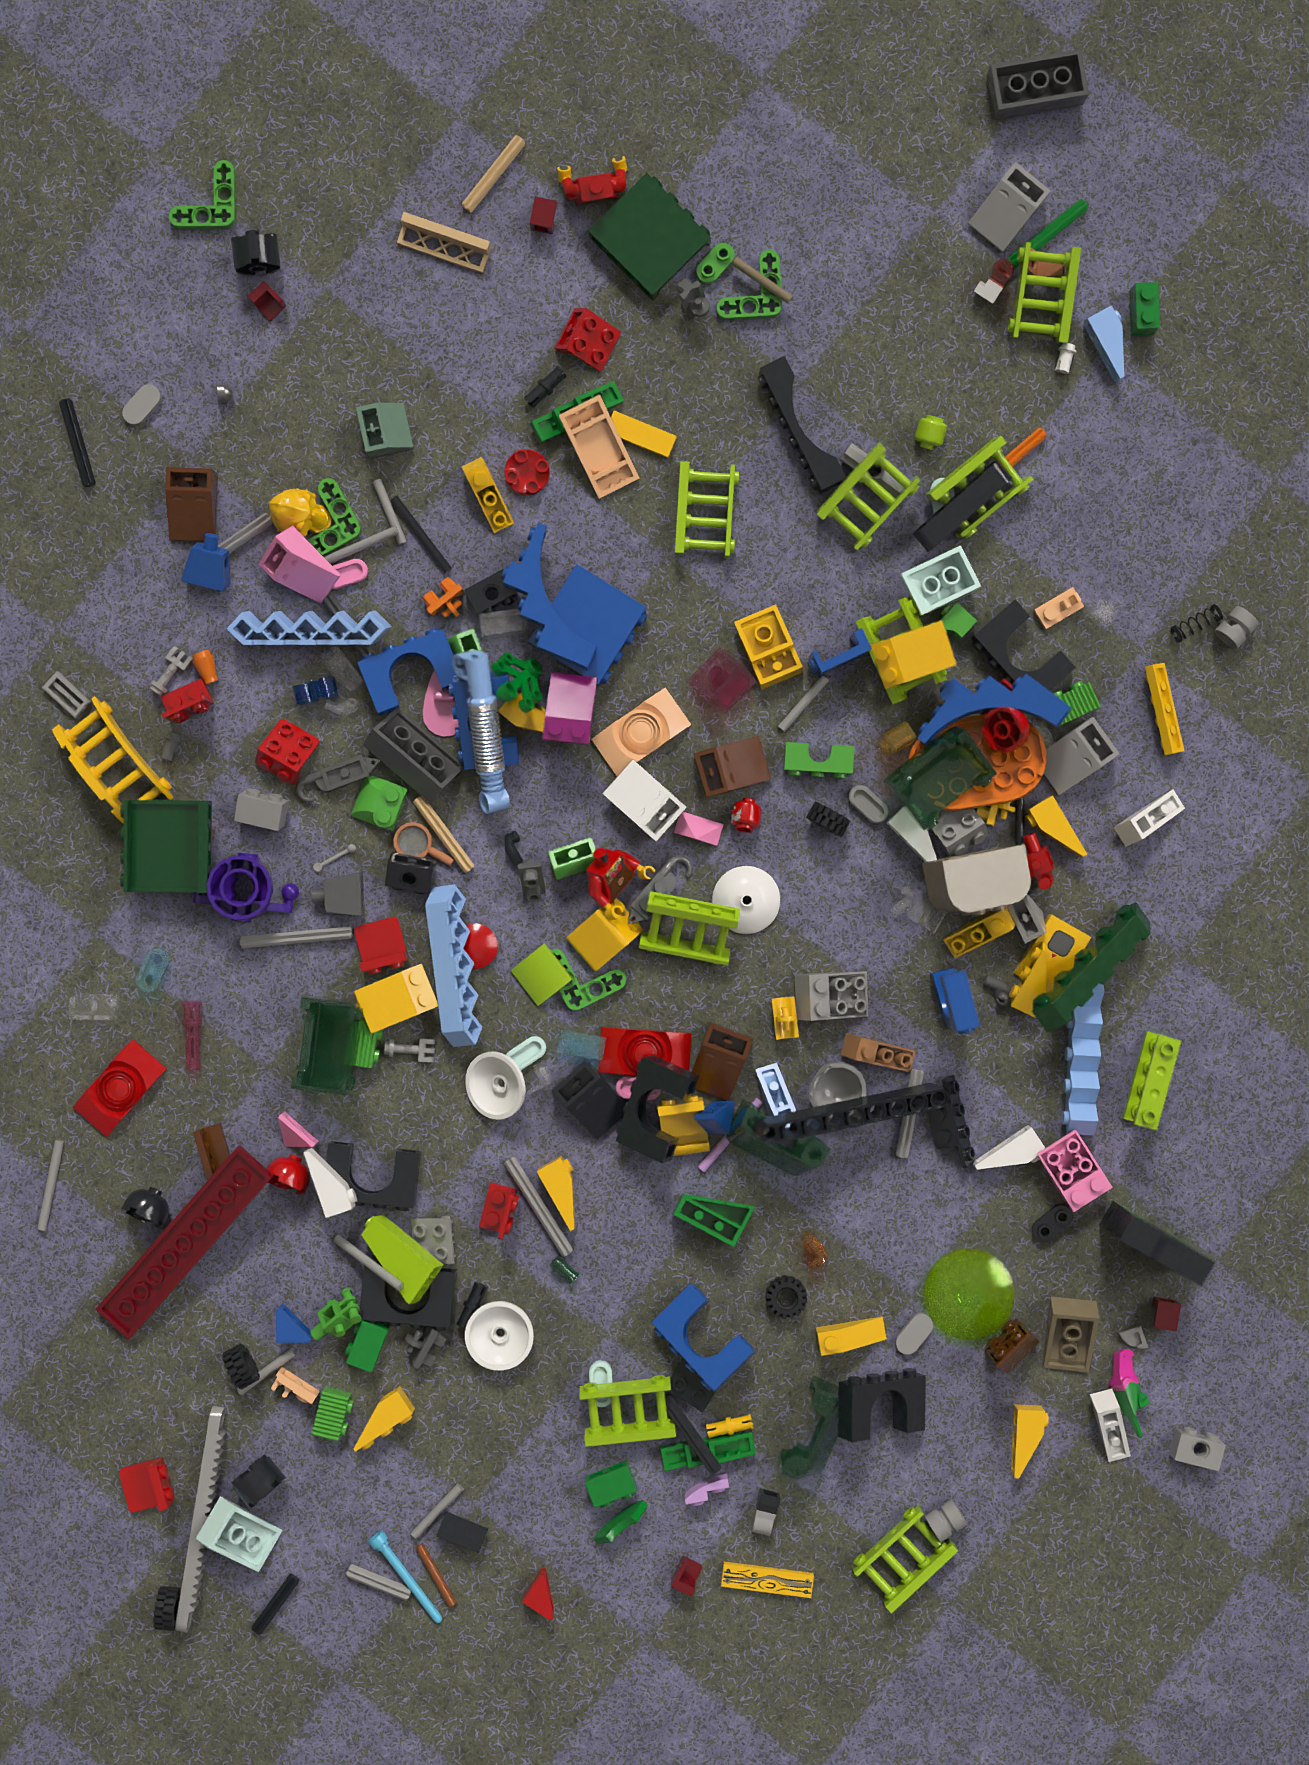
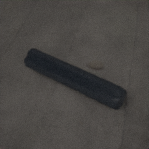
(275, 1604)

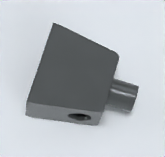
(342, 894)

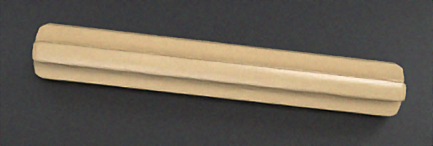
(493, 173)
(443, 834)

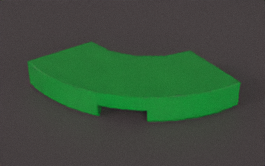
(625, 1518)

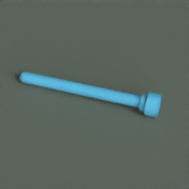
(380, 1543)

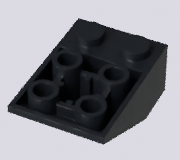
(590, 1098)

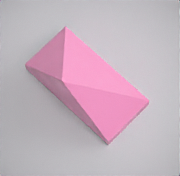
(698, 828)
(294, 1134)

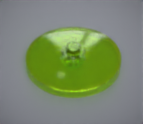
(968, 1293)

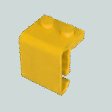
(602, 938)
(679, 1121)

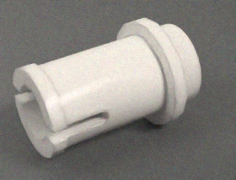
(1065, 357)

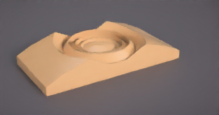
(598, 446)
(641, 731)

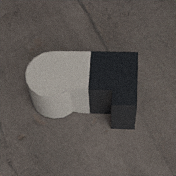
(765, 1511)

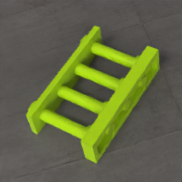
(1062, 307)
(976, 464)
(861, 474)
(687, 498)
(871, 628)
(694, 910)
(1151, 1080)
(618, 1431)
(909, 1580)

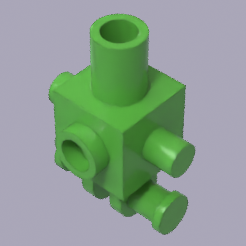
(337, 1316)

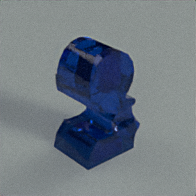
(314, 690)

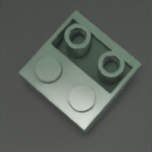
(384, 428)

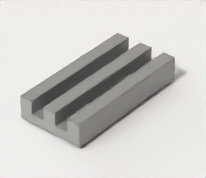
(81, 707)

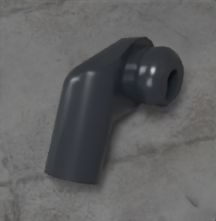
(510, 849)

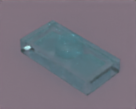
(581, 1044)

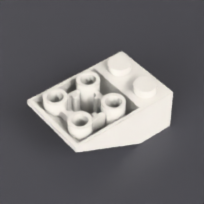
(644, 800)

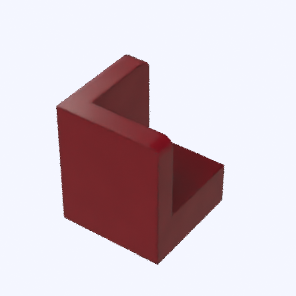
(543, 215)
(267, 301)
(1166, 1313)
(686, 1576)

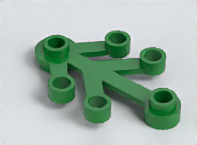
(507, 691)

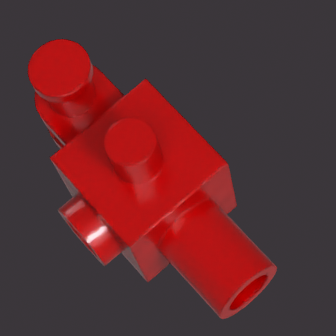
(1039, 861)

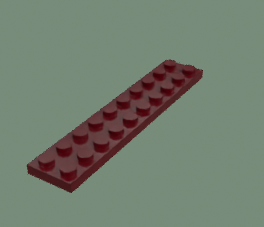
(184, 1242)

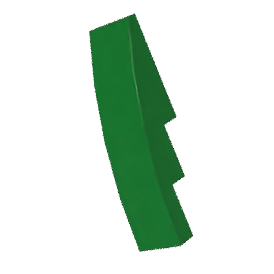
(550, 425)
(723, 1447)

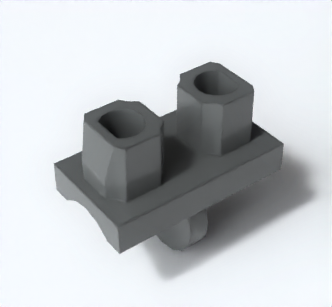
(693, 299)
(532, 880)
(420, 1345)

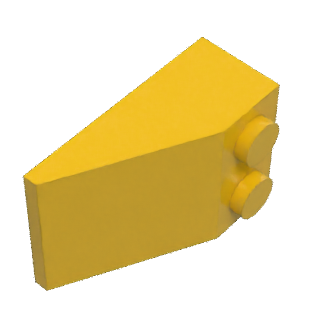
(913, 654)
(396, 998)

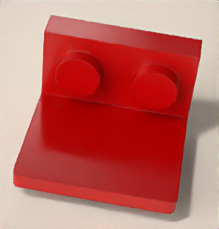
(588, 338)
(187, 700)
(497, 1209)

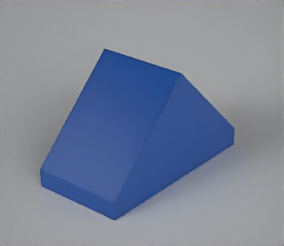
(716, 1117)
(290, 1328)

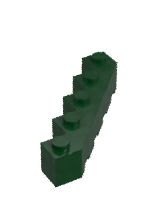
(1091, 967)

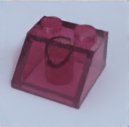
(722, 680)

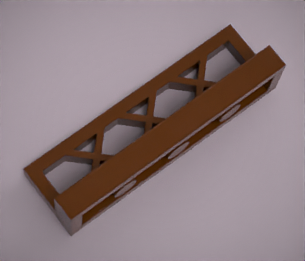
(212, 1148)

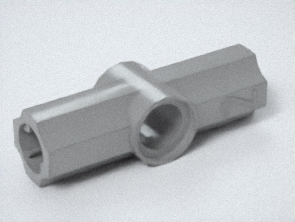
(854, 456)

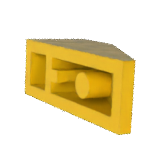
(1051, 821)
(559, 1184)
(850, 1335)
(1027, 1433)

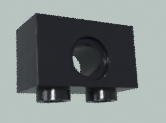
(478, 594)
(420, 867)

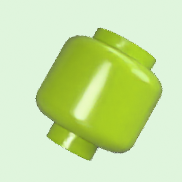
(930, 432)

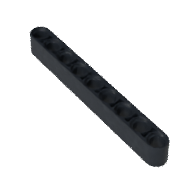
(841, 1110)

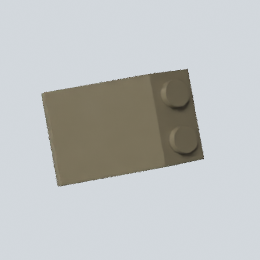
(1070, 1334)

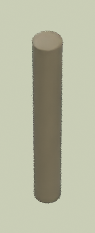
(762, 280)

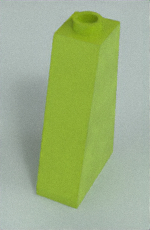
(401, 1257)

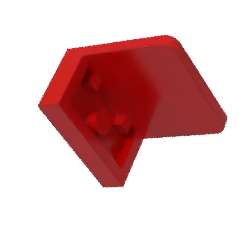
(286, 751)
(381, 945)
(147, 1485)

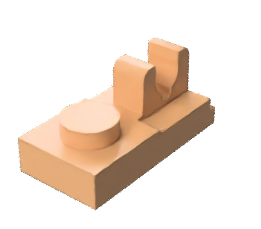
(1058, 608)
(302, 1389)

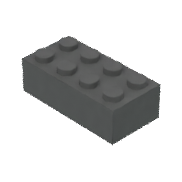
(1037, 84)

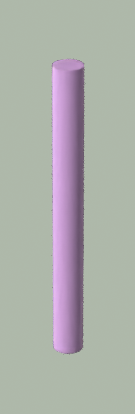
(721, 1145)

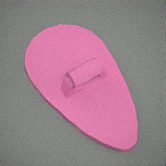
(438, 709)

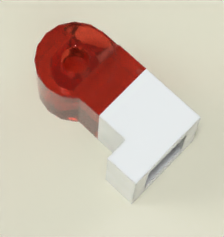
(1001, 273)

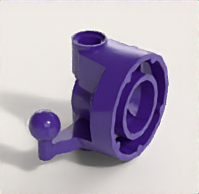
(222, 889)

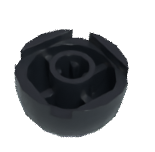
(147, 1206)

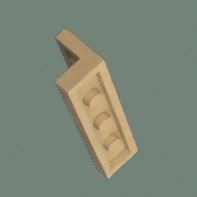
(446, 234)

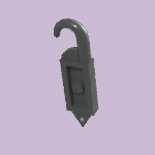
(338, 775)
(662, 882)

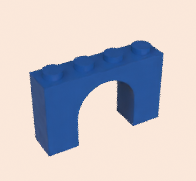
(378, 668)
(459, 690)
(955, 1000)
(673, 1325)

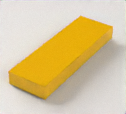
(643, 435)

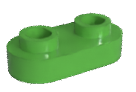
(715, 263)

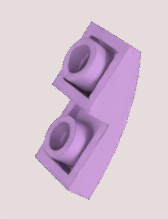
(698, 1493)

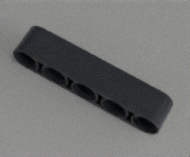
(962, 505)

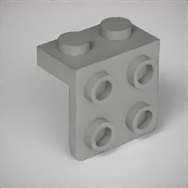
(960, 830)

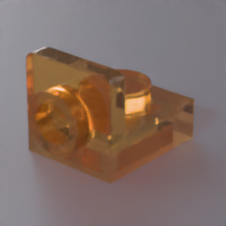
(813, 1244)

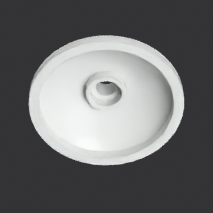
(763, 894)
(486, 1086)
(494, 1350)

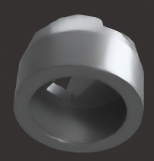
(224, 393)

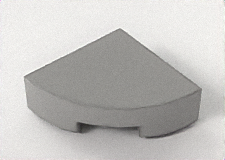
(1134, 1337)

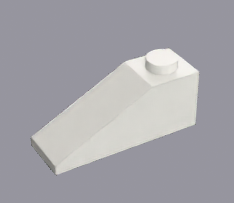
(1149, 818)
(912, 834)
(1017, 1149)
(330, 1186)
(1110, 1424)

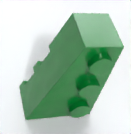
(715, 1217)

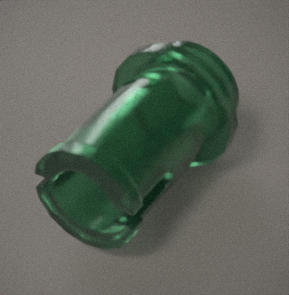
(564, 1269)

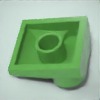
(379, 802)

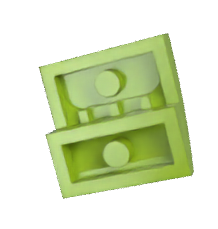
(541, 974)

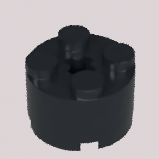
(255, 253)
(258, 1482)

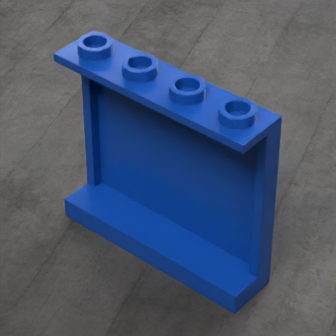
(598, 616)

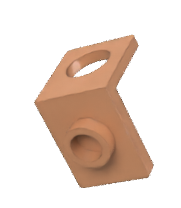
(1045, 268)

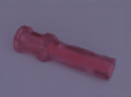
(192, 1062)

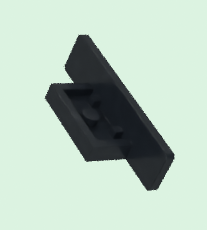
(950, 1125)

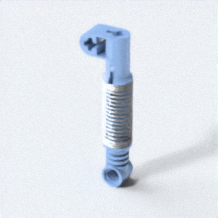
(474, 668)

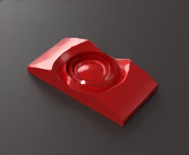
(628, 1046)
(119, 1087)

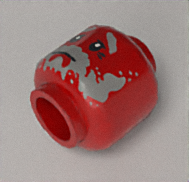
(746, 815)

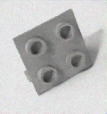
(435, 1237)

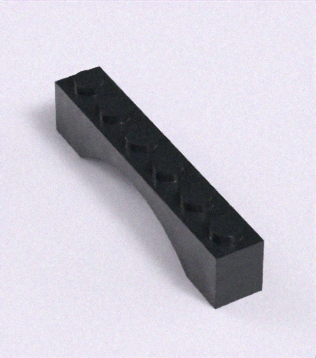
(823, 467)

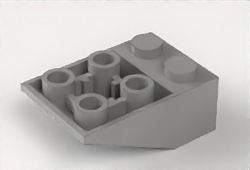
(1009, 207)
(1078, 755)
(831, 995)

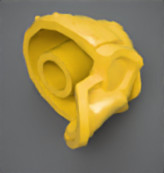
(299, 510)

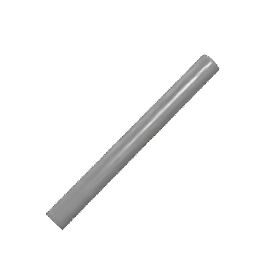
(361, 545)
(50, 1185)
(368, 1262)

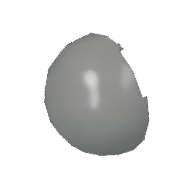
(836, 1083)

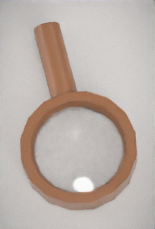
(416, 841)

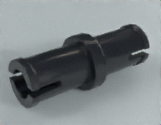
(545, 387)
(472, 1303)

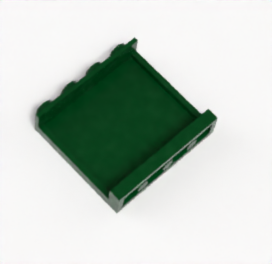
(649, 235)
(166, 845)

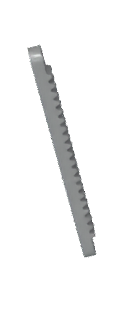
(203, 1508)

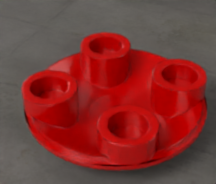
(527, 471)
(481, 945)

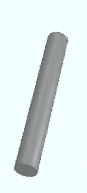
(388, 509)
(803, 703)
(270, 1368)
(437, 1510)

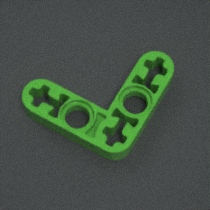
(219, 207)
(765, 296)
(338, 529)
(583, 990)

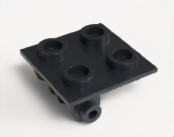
(689, 1388)

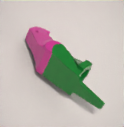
(1127, 1388)

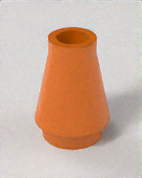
(205, 666)

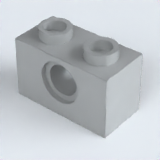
(1208, 1456)

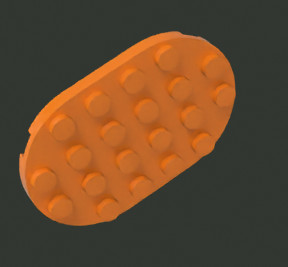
(1016, 770)

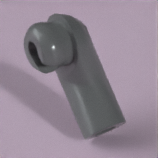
(1000, 989)

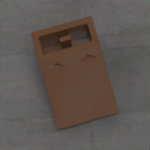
(191, 503)
(732, 766)
(720, 1060)
(1010, 1345)

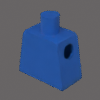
(208, 564)

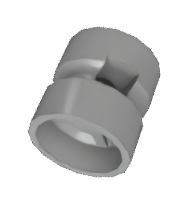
(1239, 624)
(946, 1520)

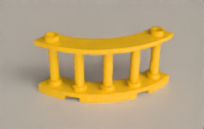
(92, 774)

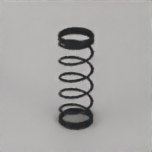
(1218, 618)

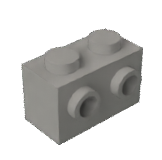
(261, 809)

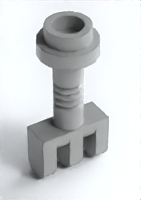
(176, 662)
(420, 1049)

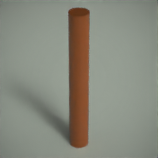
(435, 1574)

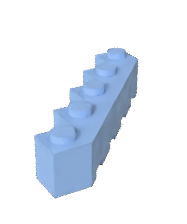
(308, 629)
(452, 966)
(1082, 1065)

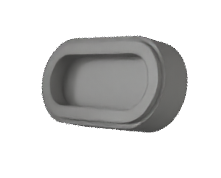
(142, 405)
(868, 804)
(914, 1333)

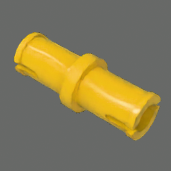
(729, 1426)

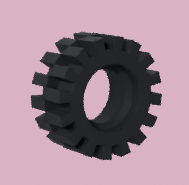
(828, 819)
(786, 1310)
(240, 1366)
(166, 1608)

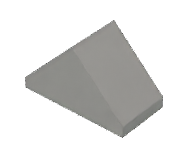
(1028, 918)

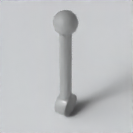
(319, 866)

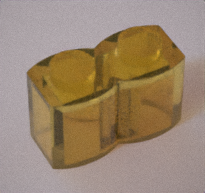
(896, 739)

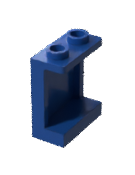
(860, 649)

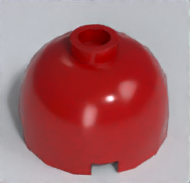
(1005, 729)
(289, 1174)

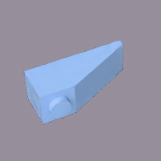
(1107, 336)
(774, 1091)

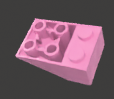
(299, 565)
(1074, 1171)

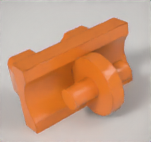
(452, 592)

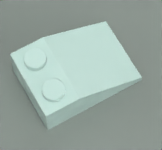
(941, 581)
(238, 1534)

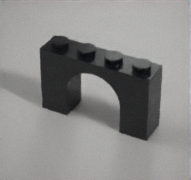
(993, 641)
(636, 1129)
(402, 1187)
(437, 1312)
(859, 1394)

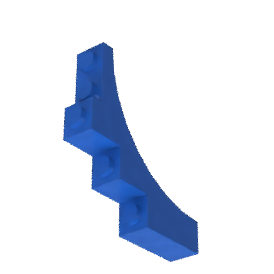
(536, 608)
(961, 702)

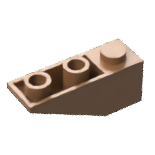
(877, 1052)

